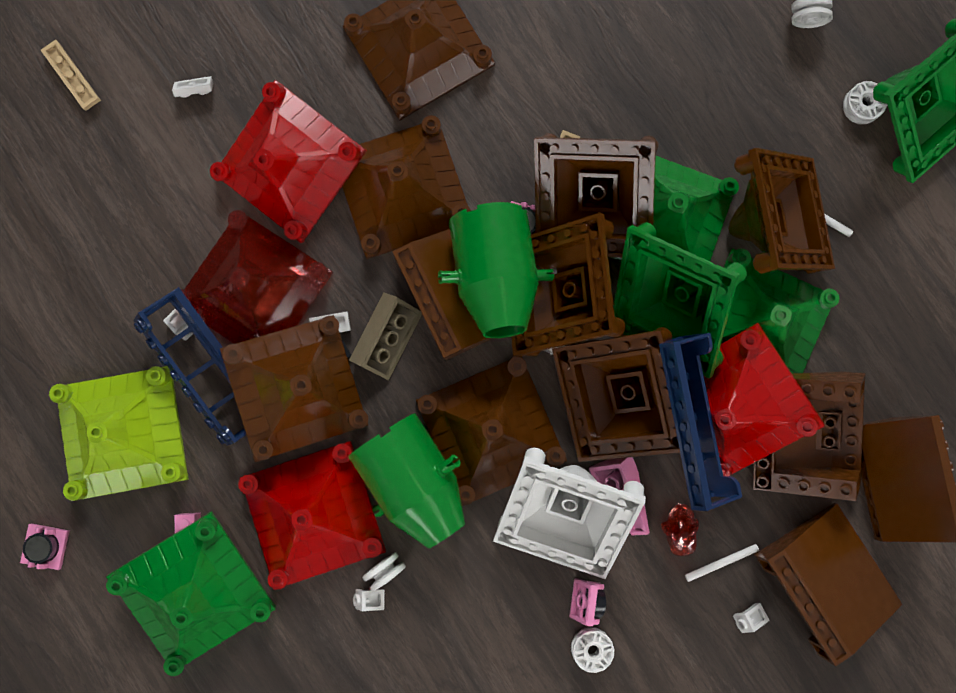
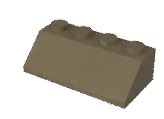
(386, 336)

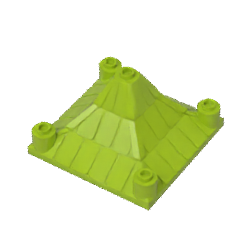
(120, 433)

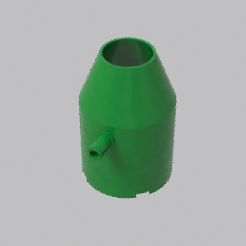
(495, 267)
(412, 482)

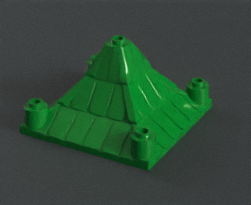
(923, 108)
(690, 207)
(674, 291)
(784, 307)
(191, 592)

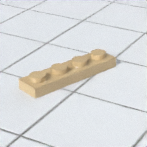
(70, 75)

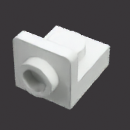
(177, 324)
(369, 601)
(751, 619)

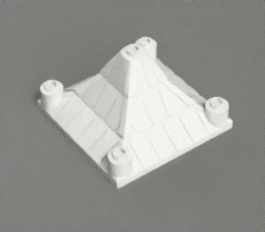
(568, 515)

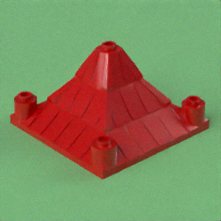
(289, 161)
(756, 402)
(312, 515)

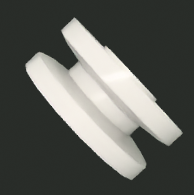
(811, 13)
(856, 110)
(384, 572)
(601, 658)

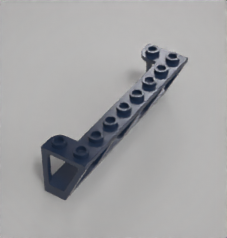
(208, 341)
(694, 422)

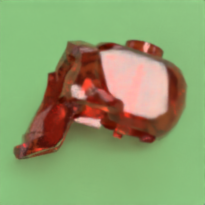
(681, 530)

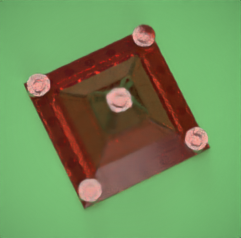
(254, 282)

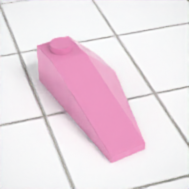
(617, 473)

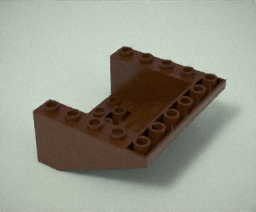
(439, 303)
(830, 459)
(909, 480)
(831, 583)

